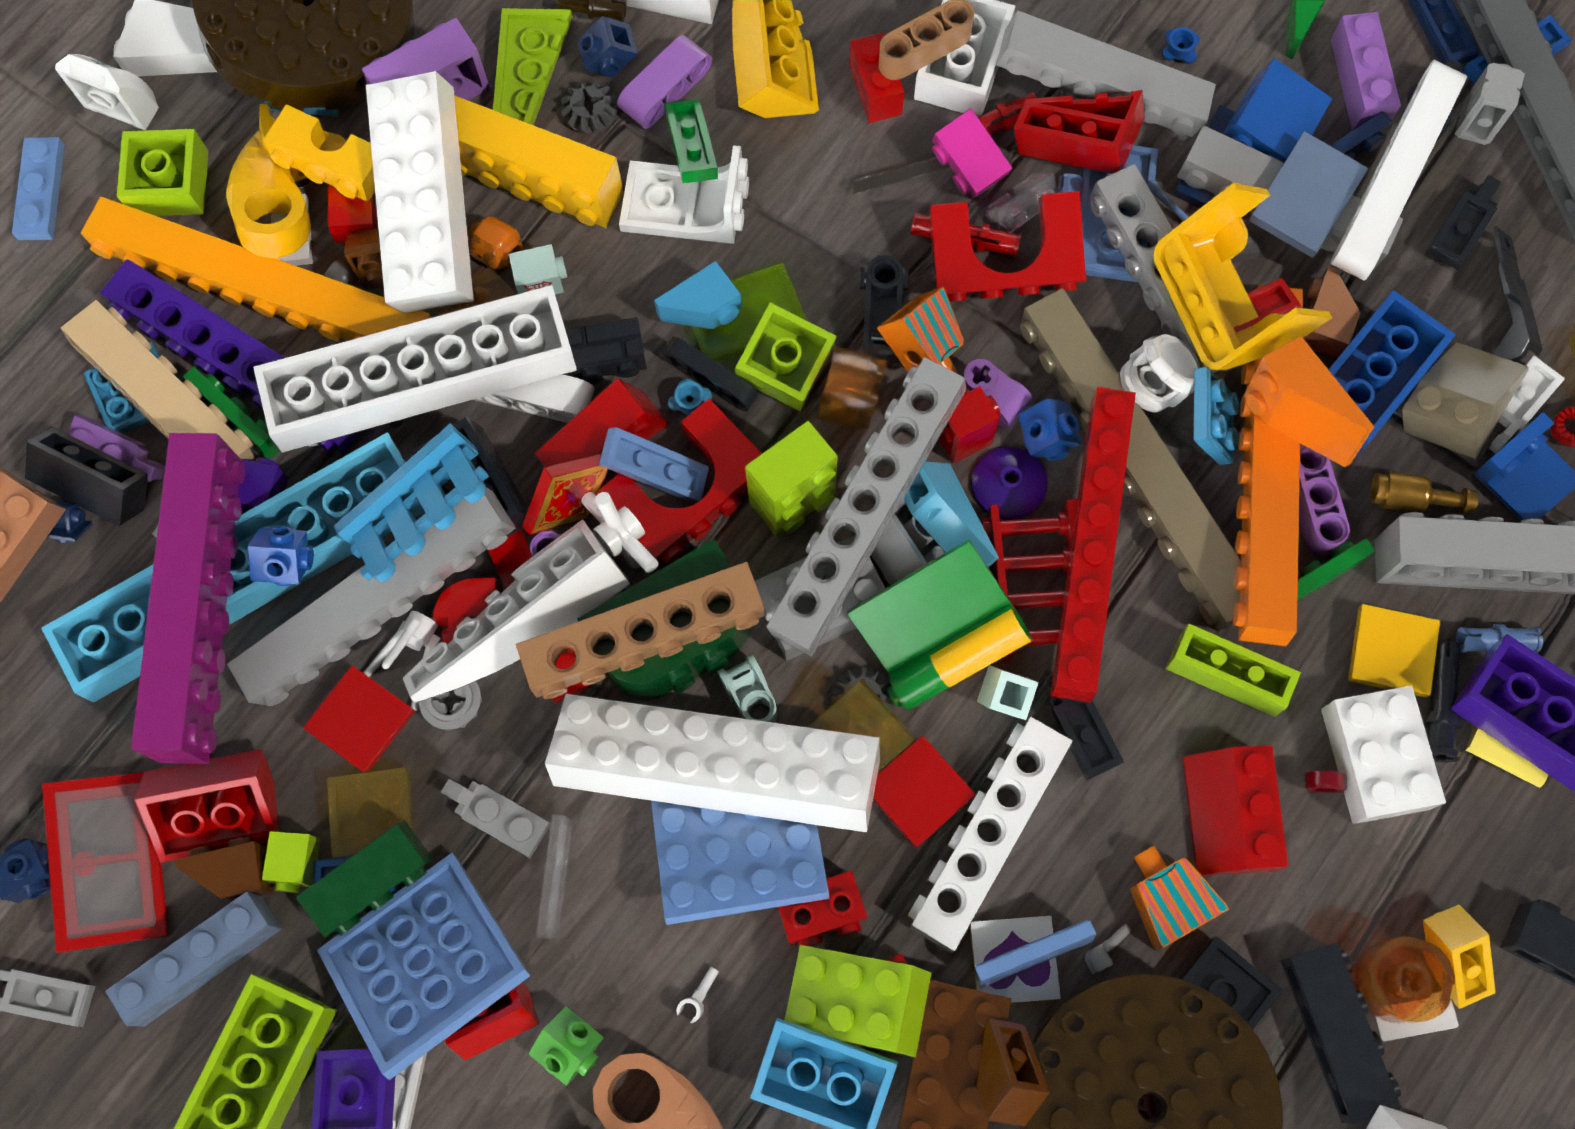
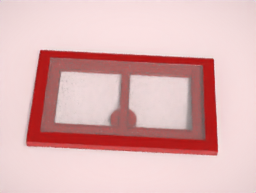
(101, 864)

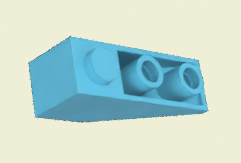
(945, 510)

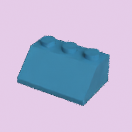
(823, 1078)

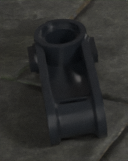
(881, 302)

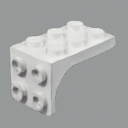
(705, 210)

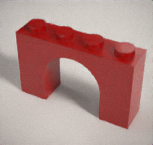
(1057, 263)
(673, 528)

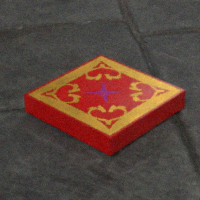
(560, 494)

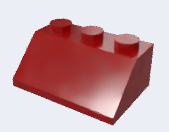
(208, 804)
(1235, 811)

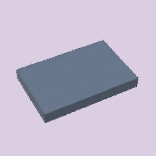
(1308, 194)

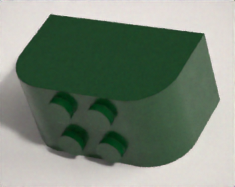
(677, 672)

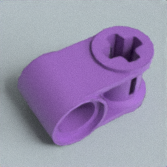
(1008, 393)

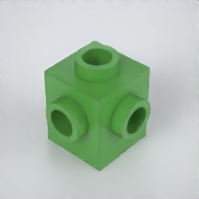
(567, 1046)

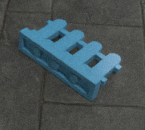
(410, 486)

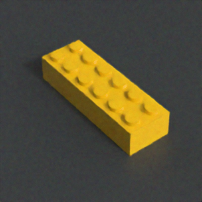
(537, 164)

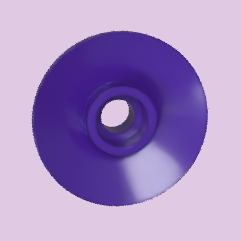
(1012, 499)

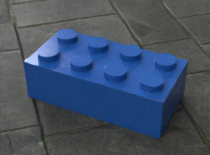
(1389, 358)

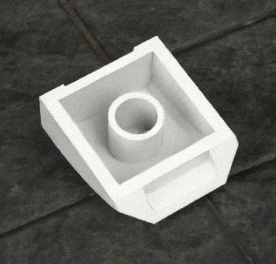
(108, 90)

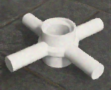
(619, 531)

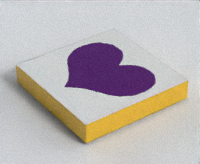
(1000, 936)

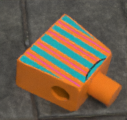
(924, 329)
(1173, 898)

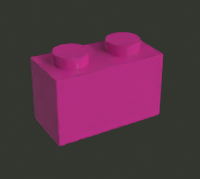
(970, 154)

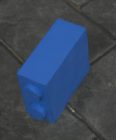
(1277, 111)

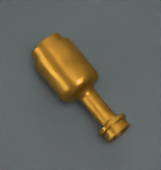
(1415, 493)

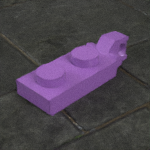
(116, 445)

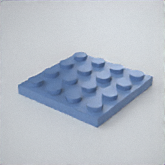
(733, 862)
(422, 966)

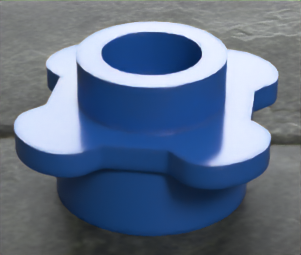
(1183, 37)

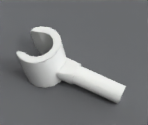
(699, 994)

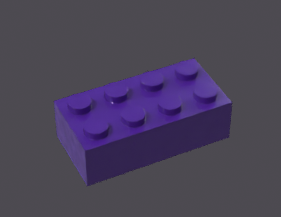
(1524, 706)

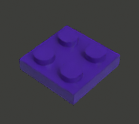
(351, 1092)

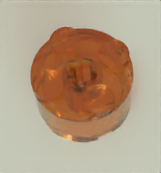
(851, 388)
(1425, 992)

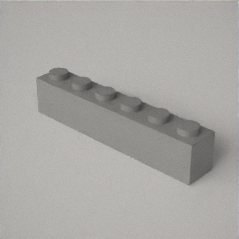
(1093, 67)
(1219, 161)

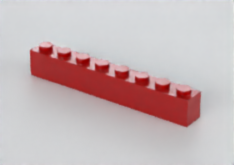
(1093, 545)

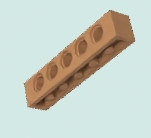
(656, 611)

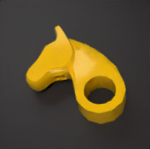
(263, 187)

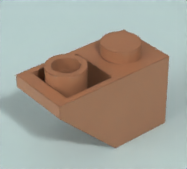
(1332, 295)

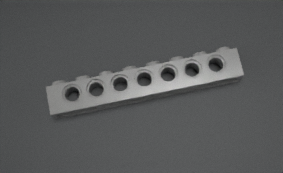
(927, 382)

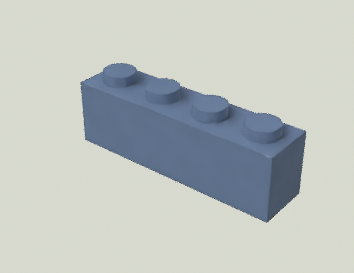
(193, 960)

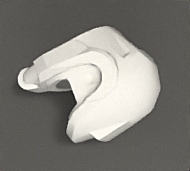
(1160, 373)

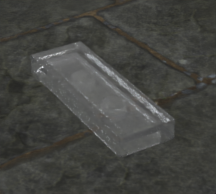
(554, 878)

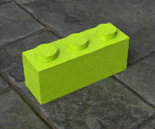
(1233, 670)

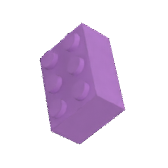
(442, 50)

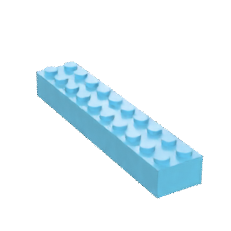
(105, 637)

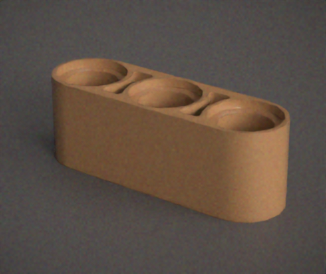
(918, 53)

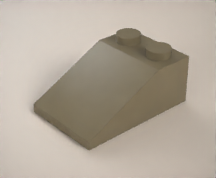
(1462, 399)

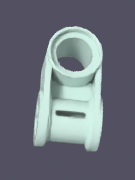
(748, 688)

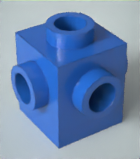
(1050, 429)
(279, 555)

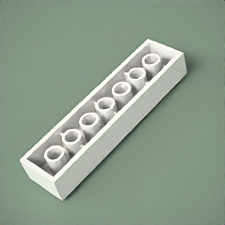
(414, 369)
(715, 762)

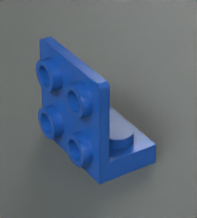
(1528, 473)

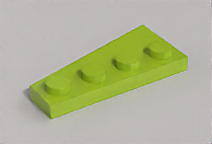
(526, 59)

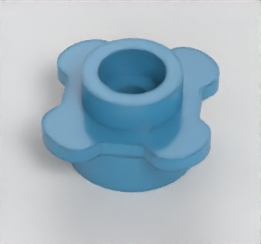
(685, 389)

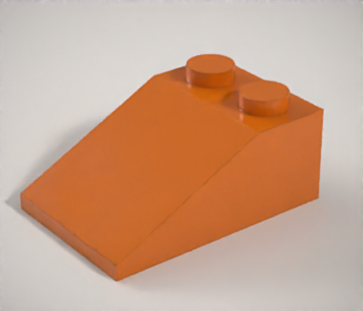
(1307, 403)

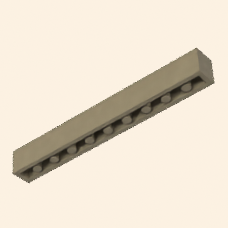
(1152, 475)

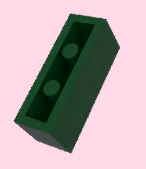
(365, 880)

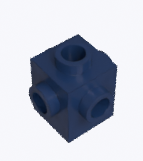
(607, 47)
(24, 871)

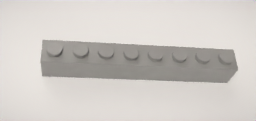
(360, 606)

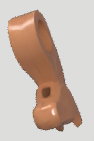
(679, 1104)

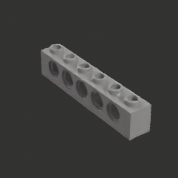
(1148, 222)

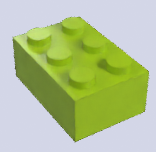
(792, 479)
(859, 999)

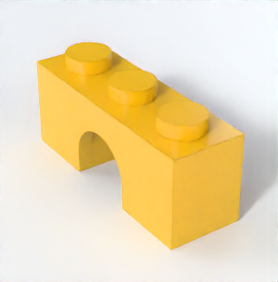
(296, 143)

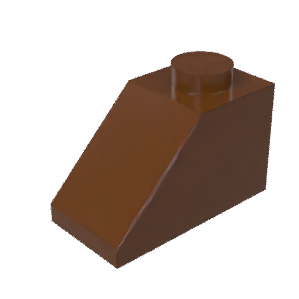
(1009, 1074)

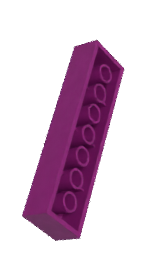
(188, 601)

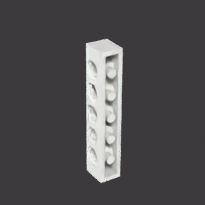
(1047, 750)

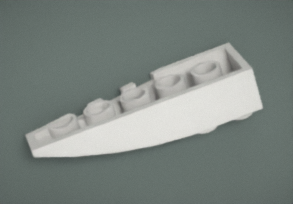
(547, 594)

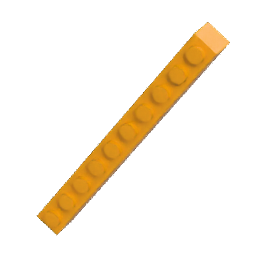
(239, 275)

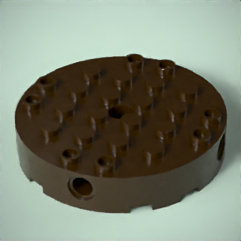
(301, 48)
(1156, 1041)

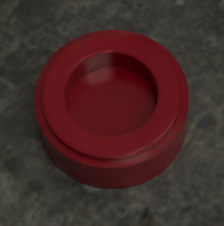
(1325, 781)

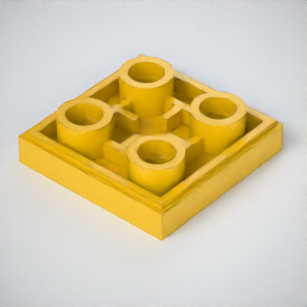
(1394, 650)

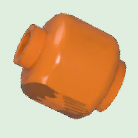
(493, 241)

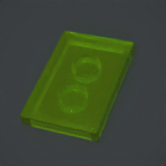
(756, 293)

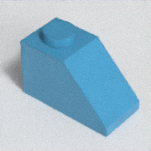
(701, 300)

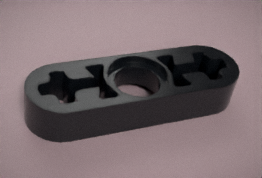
(709, 374)

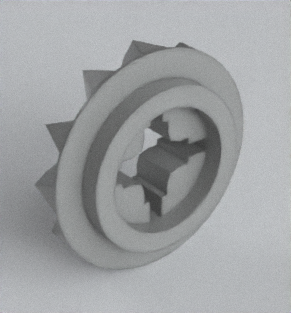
(437, 712)

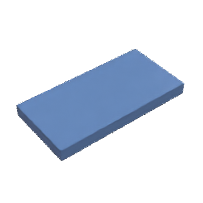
(1099, 253)

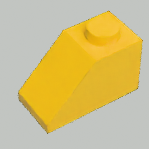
(1468, 951)

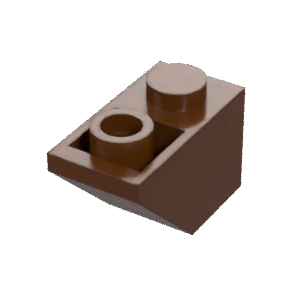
(364, 256)
(228, 870)

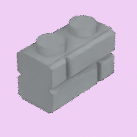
(1489, 103)

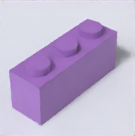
(1364, 68)

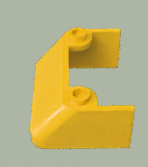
(1207, 288)

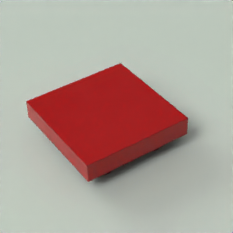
(359, 719)
(920, 791)

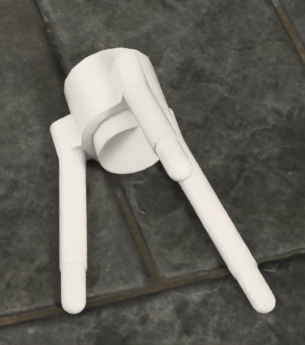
(414, 632)

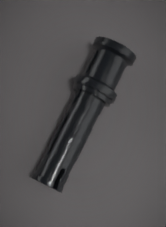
(1442, 721)

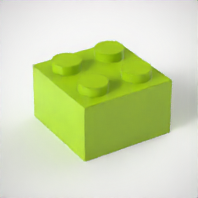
(163, 172)
(785, 356)

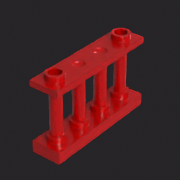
(996, 529)

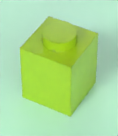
(290, 861)

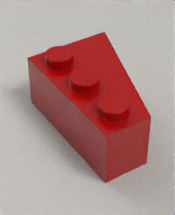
(1081, 132)
(585, 434)

